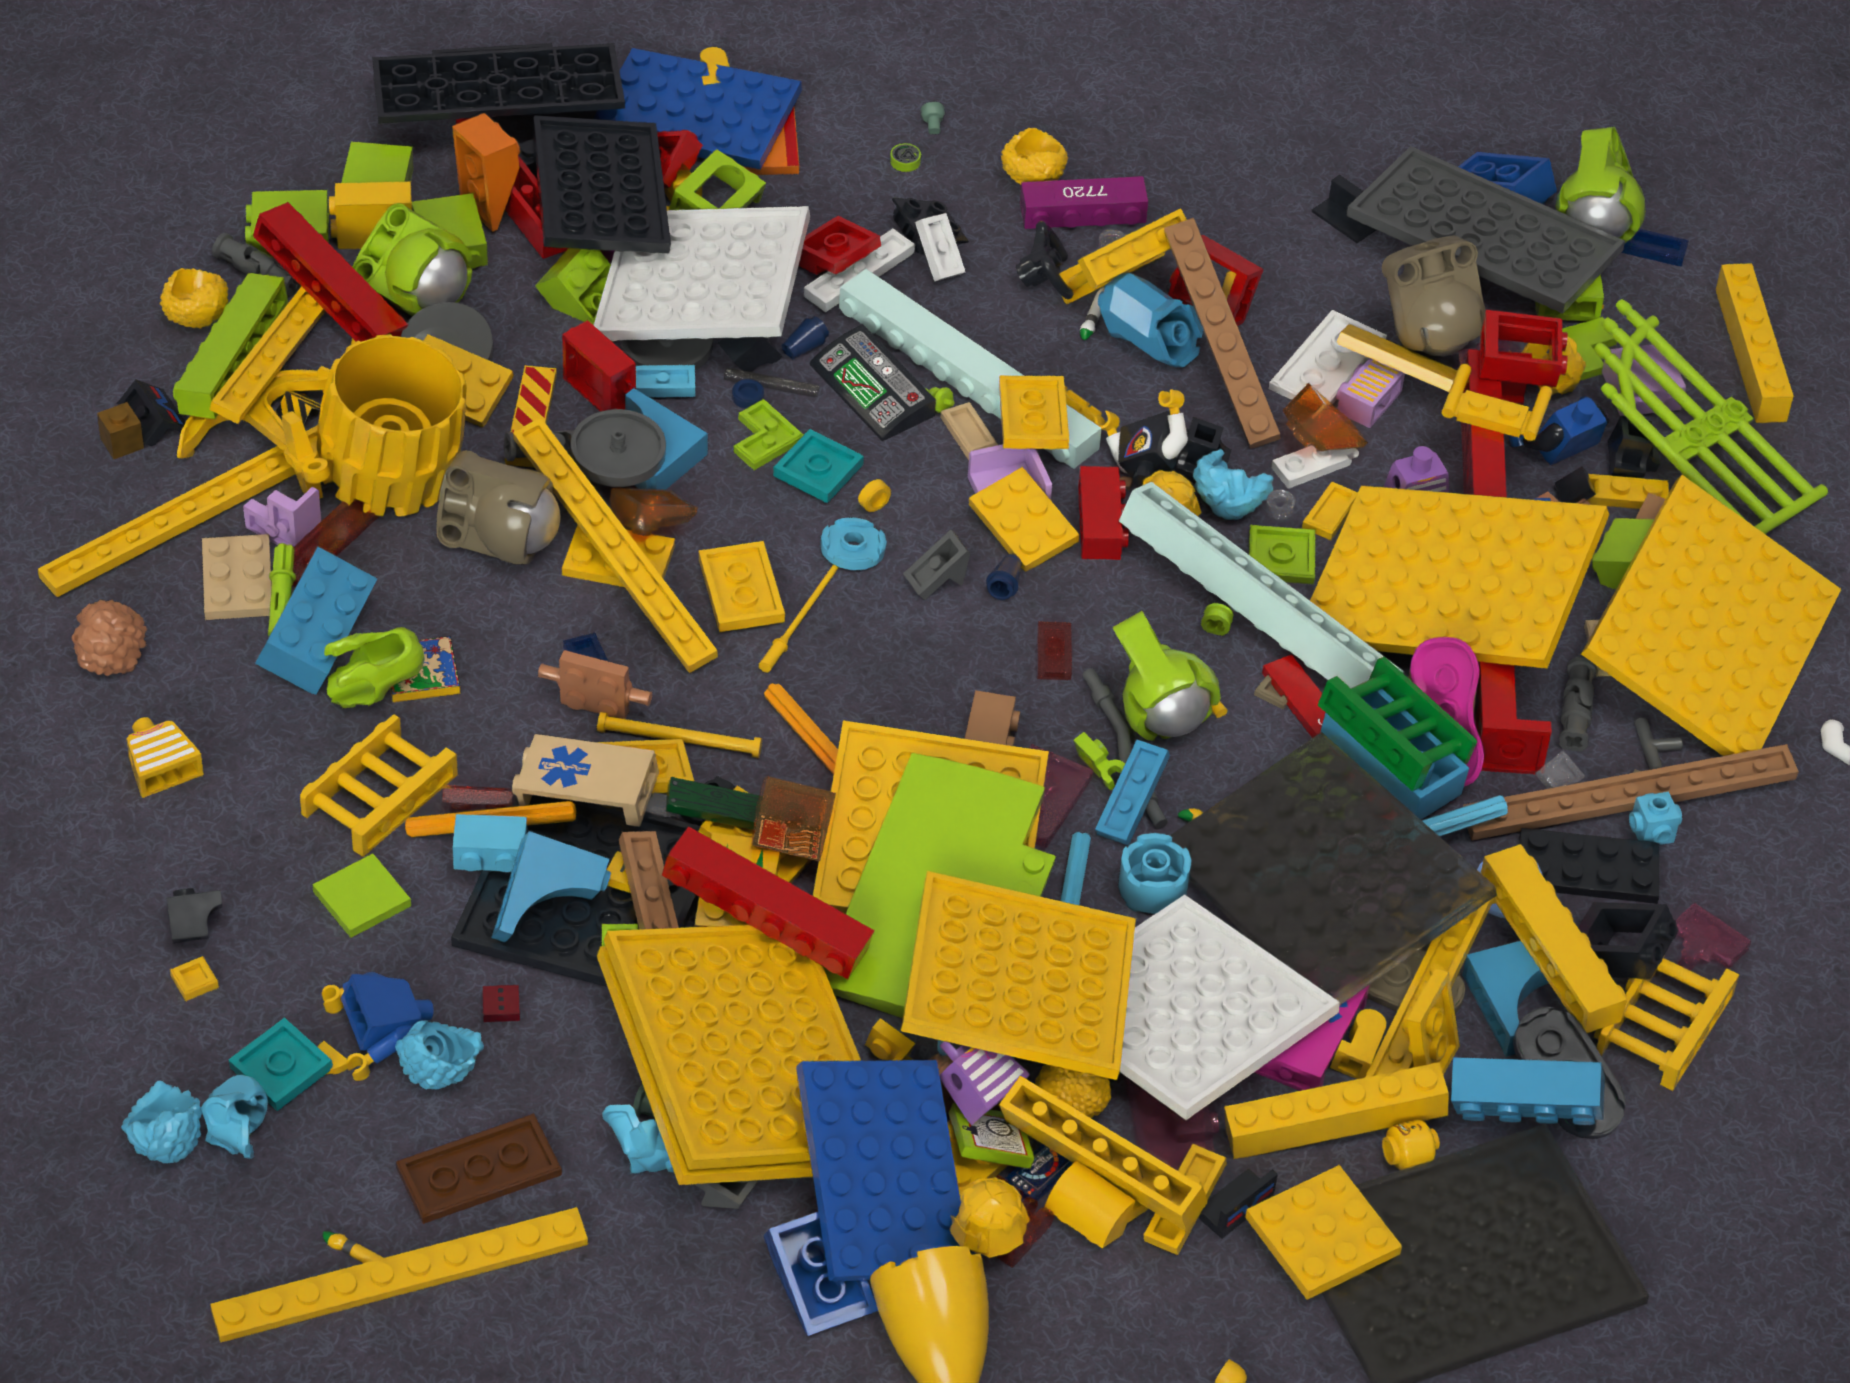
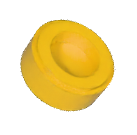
(874, 495)

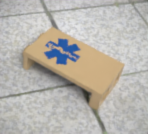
(588, 774)

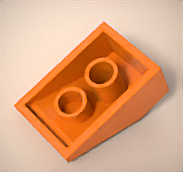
(486, 165)

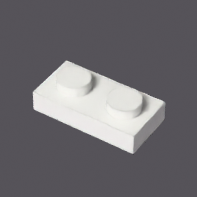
(940, 247)

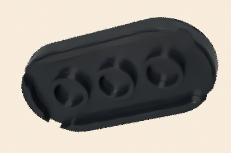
(1561, 1037)

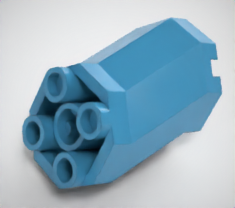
(1150, 319)

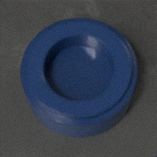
(747, 393)

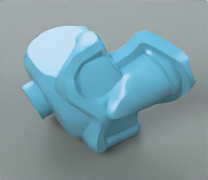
(234, 1113)
(638, 1139)

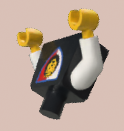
(1148, 443)

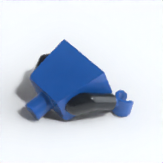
(1568, 431)

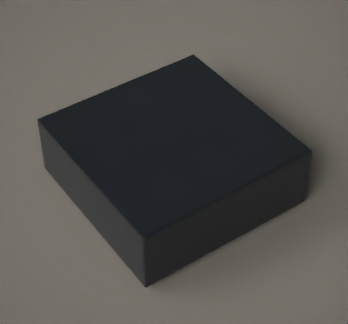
(1575, 486)

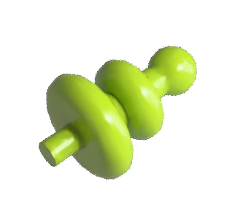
(943, 397)

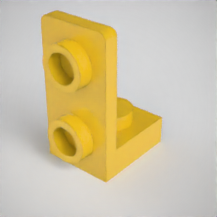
(888, 1042)

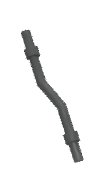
(1105, 699)

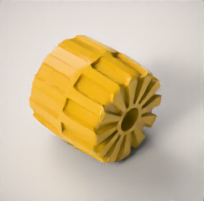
(391, 423)

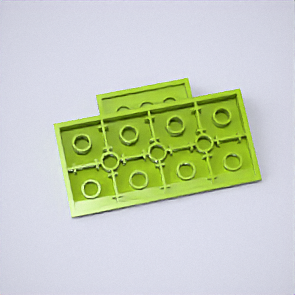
(947, 823)

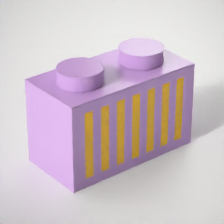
(1369, 392)

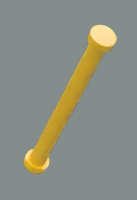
(689, 736)

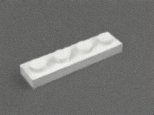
(826, 289)

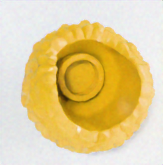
(1034, 157)
(194, 297)
(1078, 1089)

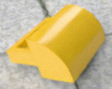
(1092, 1205)

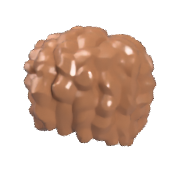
(108, 638)

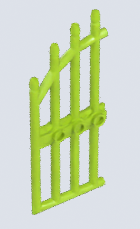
(1705, 429)

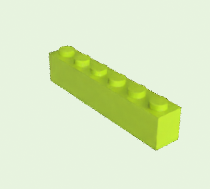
(231, 339)

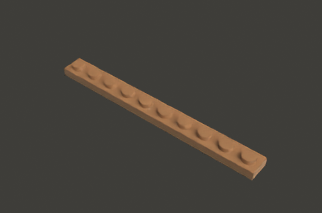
(1619, 792)

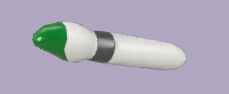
(1092, 318)

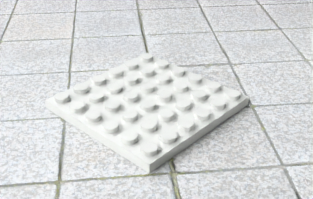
(722, 279)
(1208, 1007)

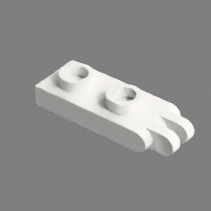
(1311, 464)

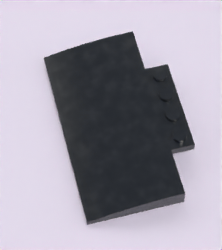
(497, 82)

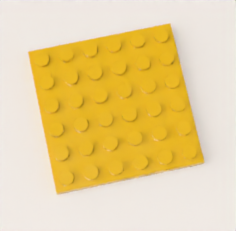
(866, 780)
(1020, 975)

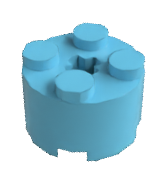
(1153, 873)

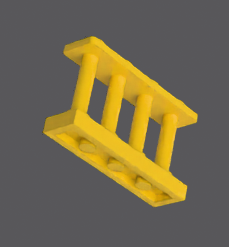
(1120, 257)
(388, 811)
(1686, 1039)

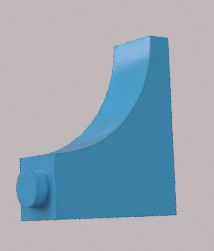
(684, 441)
(547, 871)
(1499, 983)

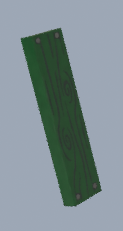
(711, 803)

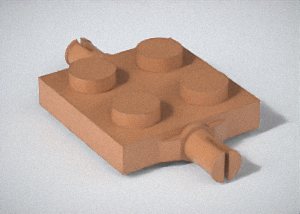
(594, 685)

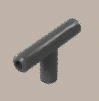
(1653, 746)

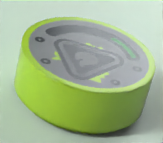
(905, 157)

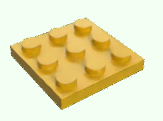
(1323, 1232)

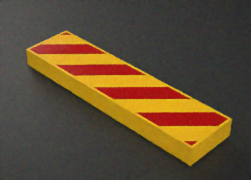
(533, 401)

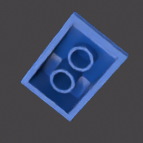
(1520, 174)
(802, 1268)

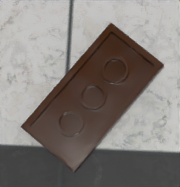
(478, 1168)

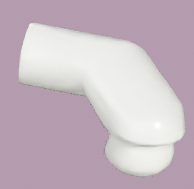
(1833, 740)

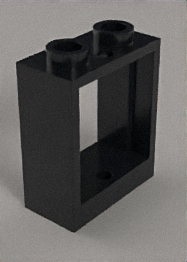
(1635, 961)

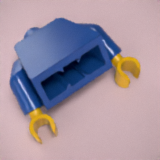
(379, 1014)

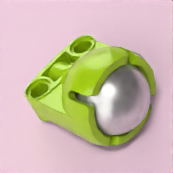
(1603, 187)
(414, 261)
(1166, 687)

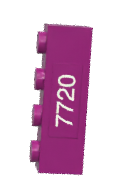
(1084, 202)

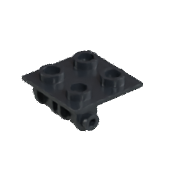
(912, 210)

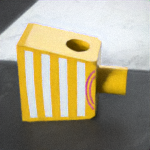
(161, 756)

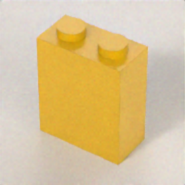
(361, 207)

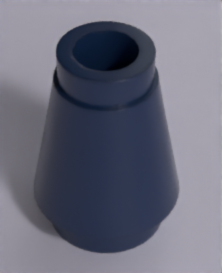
(806, 337)
(1005, 578)

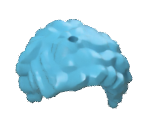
(1229, 490)
(438, 1054)
(164, 1123)

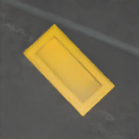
(1330, 511)

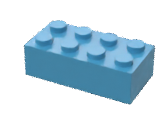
(315, 615)
(1442, 783)
(1528, 1090)

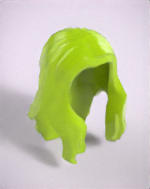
(374, 666)

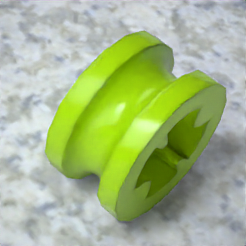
(1217, 619)

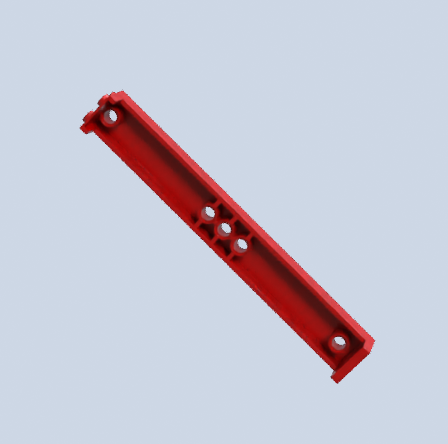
(1507, 742)

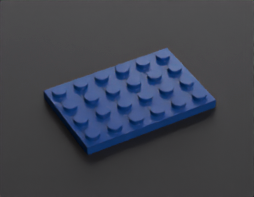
(733, 116)
(878, 1161)

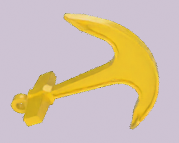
(285, 433)

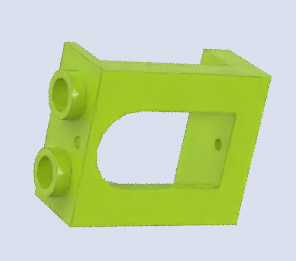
(747, 184)

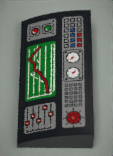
(874, 383)

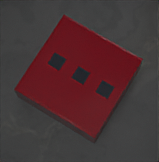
(501, 1003)

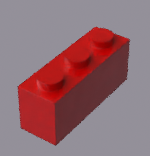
(1100, 512)

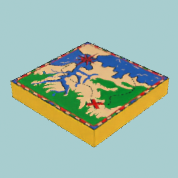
(437, 675)

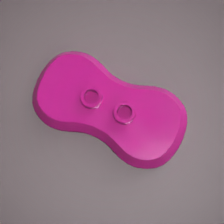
(1449, 675)

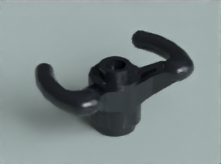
(1045, 262)

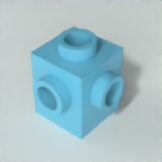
(1655, 818)

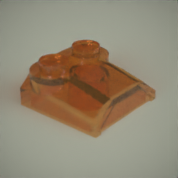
(649, 509)

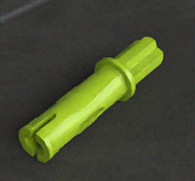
(282, 581)

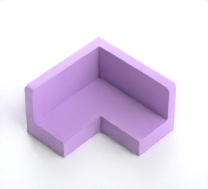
(996, 462)
(283, 517)

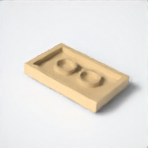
(236, 576)

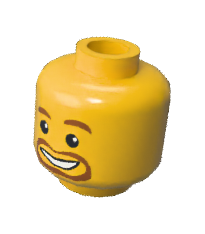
(1410, 1144)

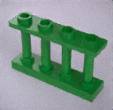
(1381, 738)

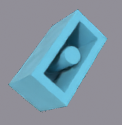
(487, 842)

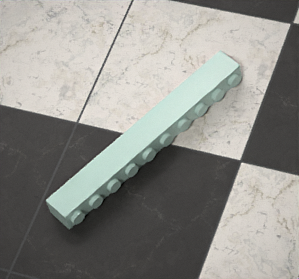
(948, 354)
(1248, 586)

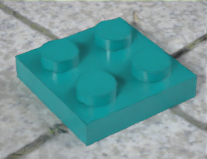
(818, 466)
(282, 1063)

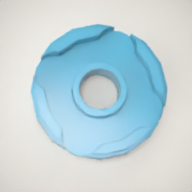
(853, 557)

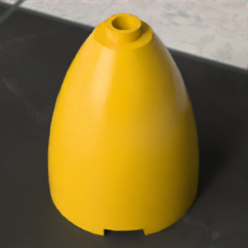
(936, 1313)

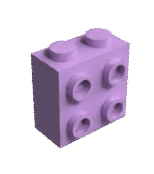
(1612, 378)

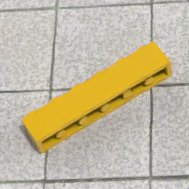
(1754, 343)
(1554, 939)
(1336, 1110)
(1104, 1152)

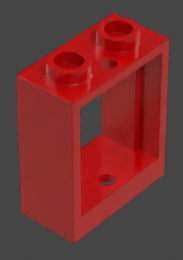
(1243, 286)
(1526, 329)
(597, 367)

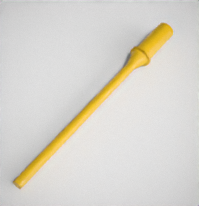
(780, 645)

